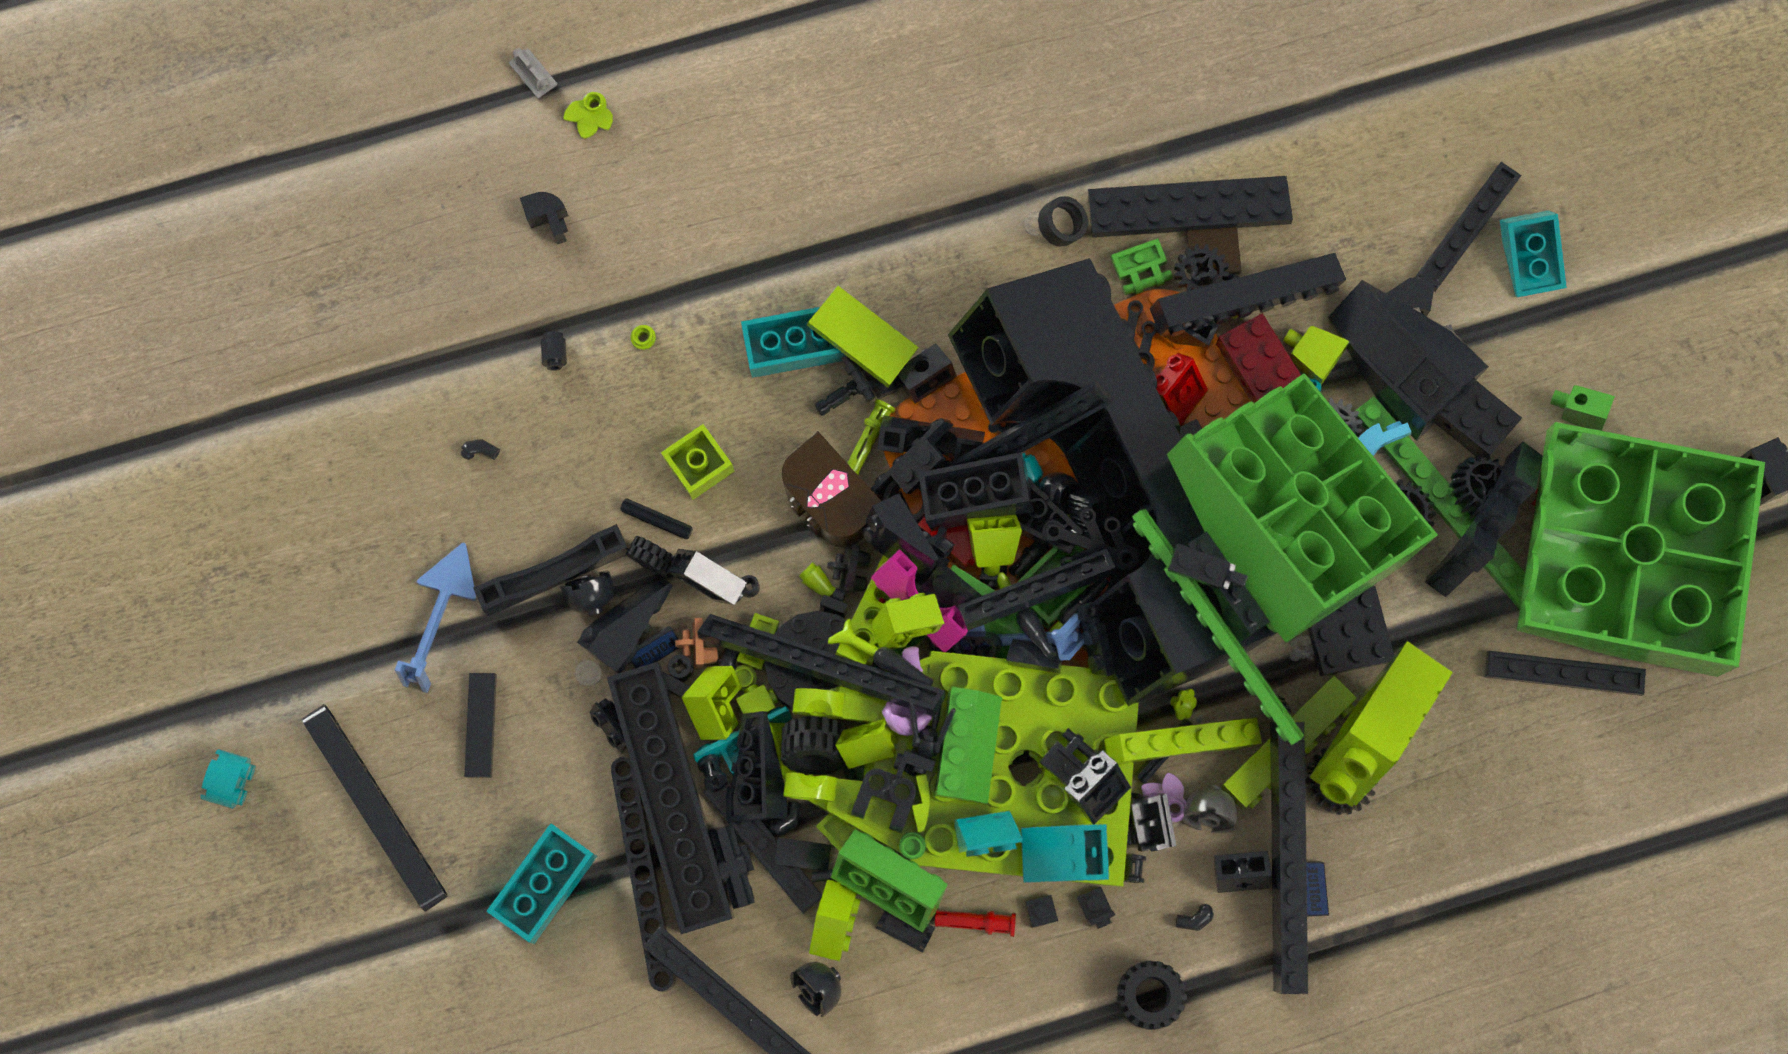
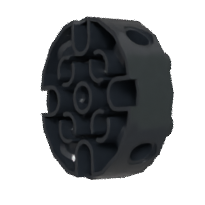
(811, 630)

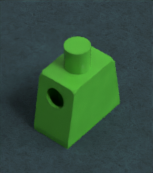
(1584, 406)

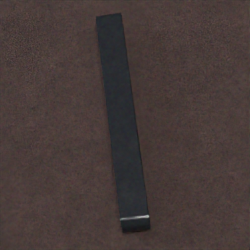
(374, 808)
(635, 862)

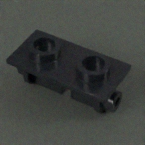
(605, 716)

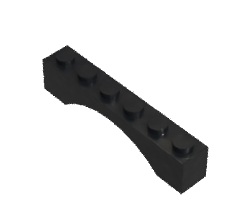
(521, 585)

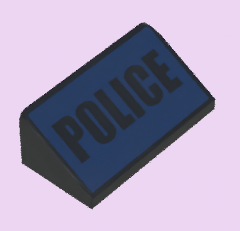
(655, 648)
(1316, 890)

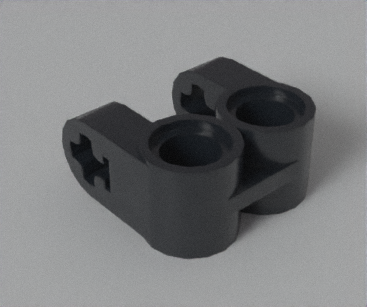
(886, 793)

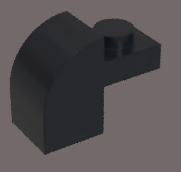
(543, 209)

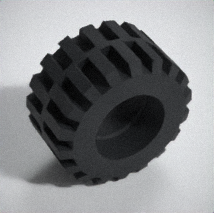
(811, 745)
(1174, 988)

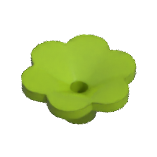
(1184, 704)

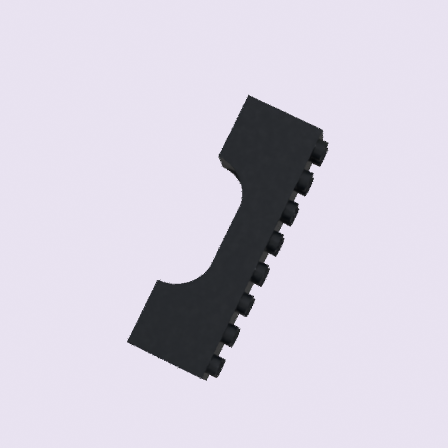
(1042, 342)

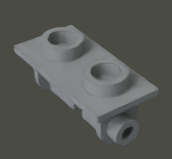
(532, 72)

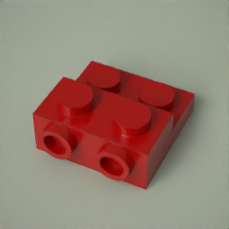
(1180, 386)

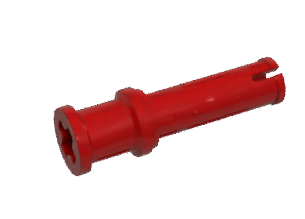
(988, 922)

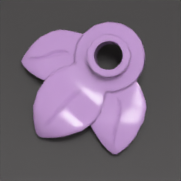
(1173, 788)

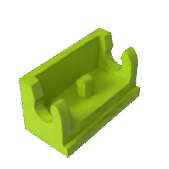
(867, 743)

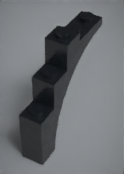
(1496, 517)

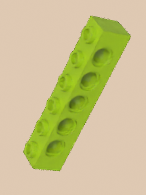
(867, 609)

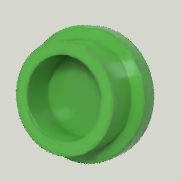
(912, 845)

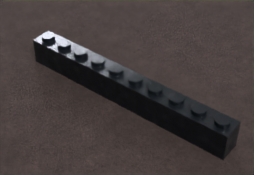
(1289, 864)

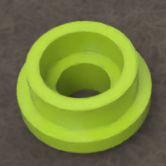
(643, 330)

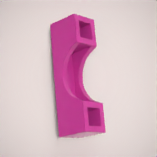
(897, 580)

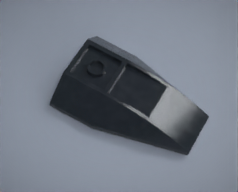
(1404, 356)

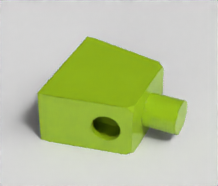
(1315, 351)
(994, 541)

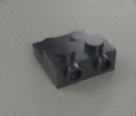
(1098, 787)

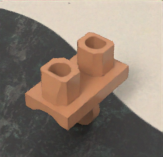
(701, 655)

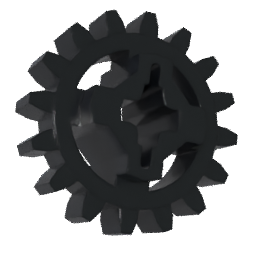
(1196, 264)

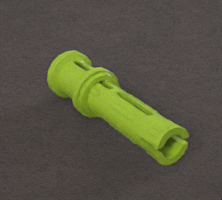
(873, 425)

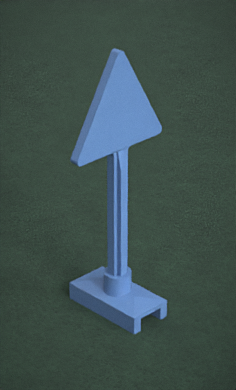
(449, 577)
(1067, 639)

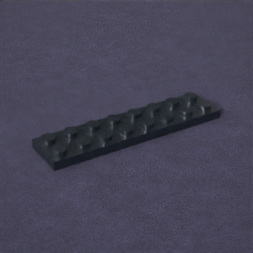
(1189, 206)

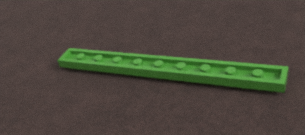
(1423, 473)
(1222, 635)

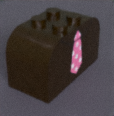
(827, 492)

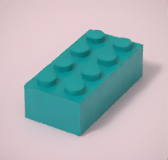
(786, 344)
(542, 884)

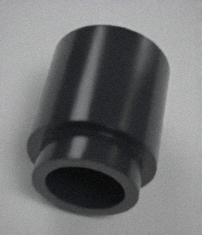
(553, 350)

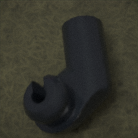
(479, 446)
(1198, 920)

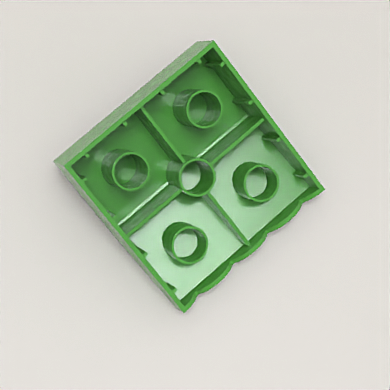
(1297, 505)
(1642, 549)

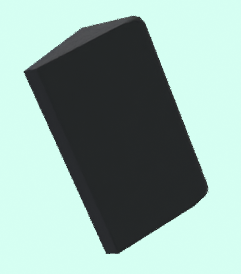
(1030, 656)

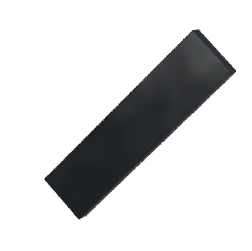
(480, 725)

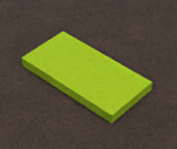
(862, 336)

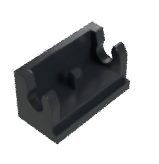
(1152, 822)
(904, 932)

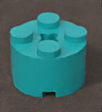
(226, 779)

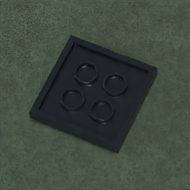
(1352, 636)

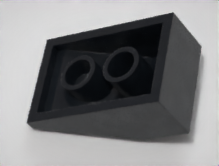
(894, 528)

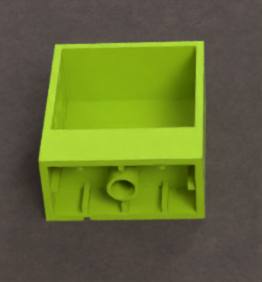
(1380, 725)

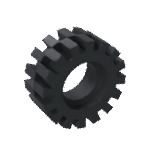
(649, 555)

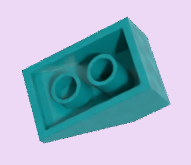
(1534, 252)

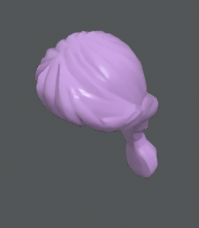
(898, 716)

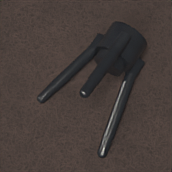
(929, 742)

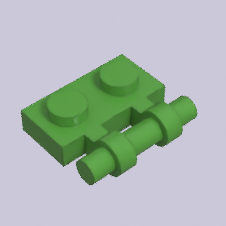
(1138, 260)

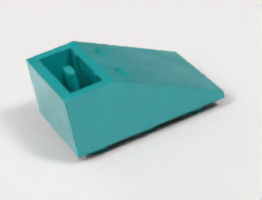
(987, 831)
(1065, 853)

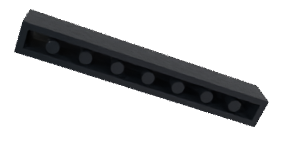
(1247, 294)

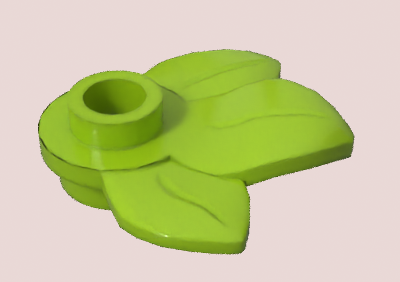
(589, 118)

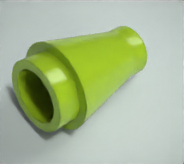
(816, 580)

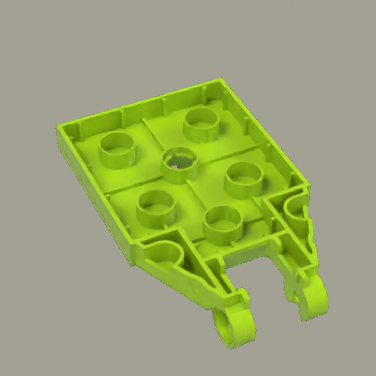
(1032, 718)

